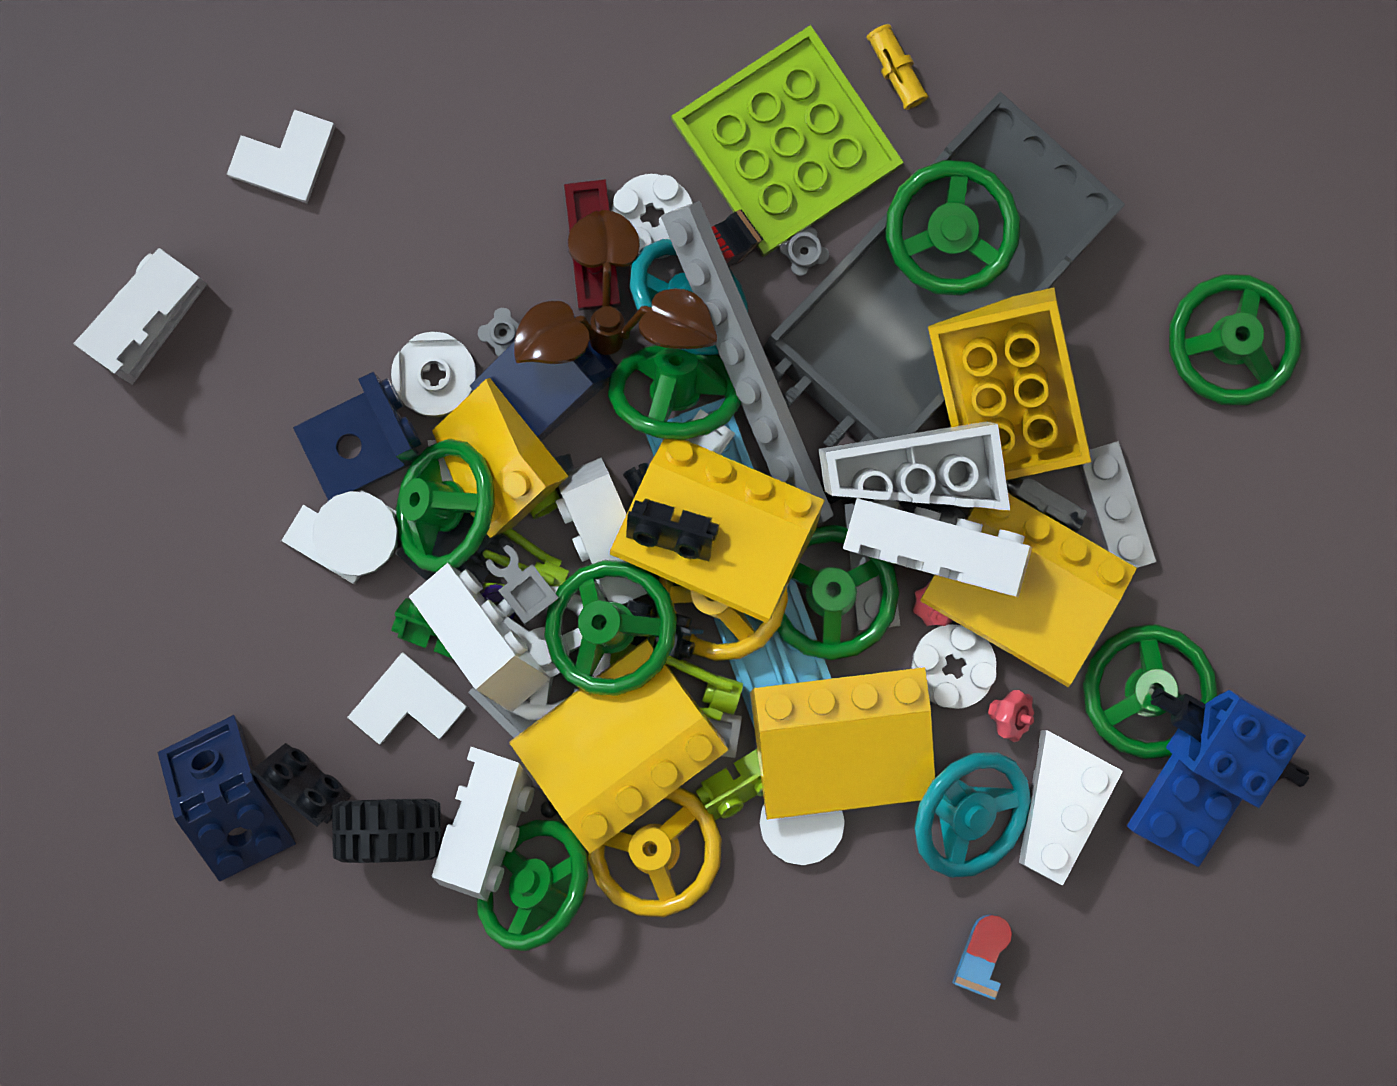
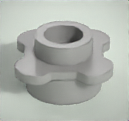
(815, 255)
(490, 332)

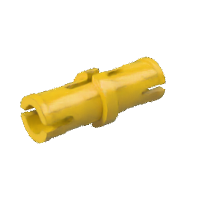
(897, 66)

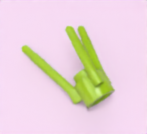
(550, 571)
(719, 691)

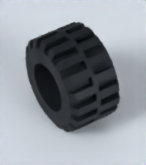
(386, 830)

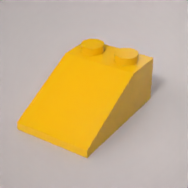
(515, 456)

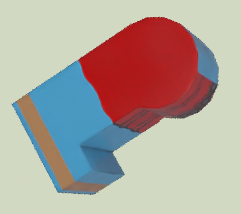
(985, 942)

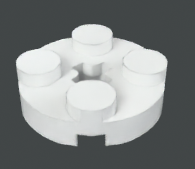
(646, 191)
(417, 358)
(977, 673)

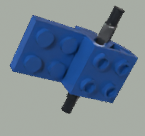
(1217, 759)

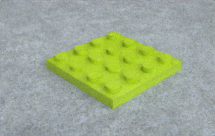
(787, 139)

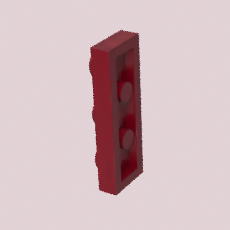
(582, 200)

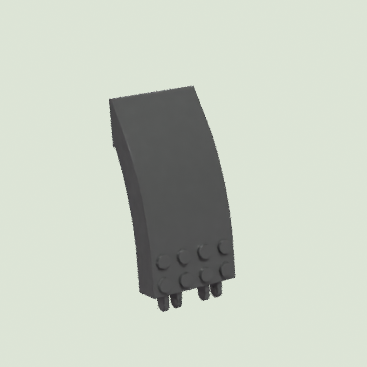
(864, 329)

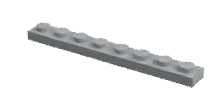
(742, 351)

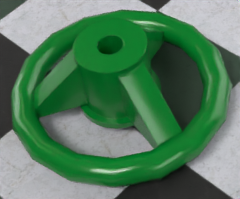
(953, 227)
(1235, 339)
(676, 387)
(434, 506)
(832, 594)
(609, 628)
(1142, 685)
(539, 890)

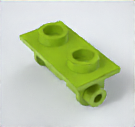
(726, 796)

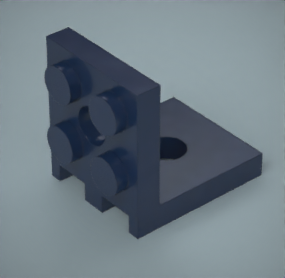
(385, 439)
(221, 799)

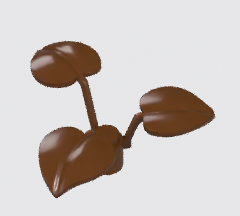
(555, 336)

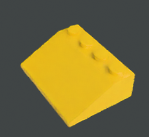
(1014, 371)
(759, 532)
(1062, 600)
(844, 742)
(619, 754)

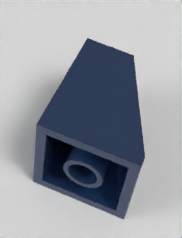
(548, 392)

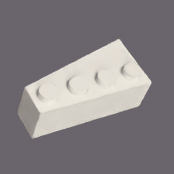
(927, 467)
(938, 547)

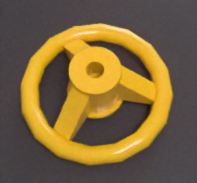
(736, 622)
(655, 852)

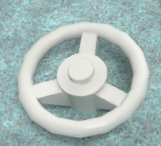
(538, 649)

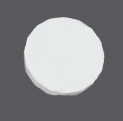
(355, 533)
(803, 837)

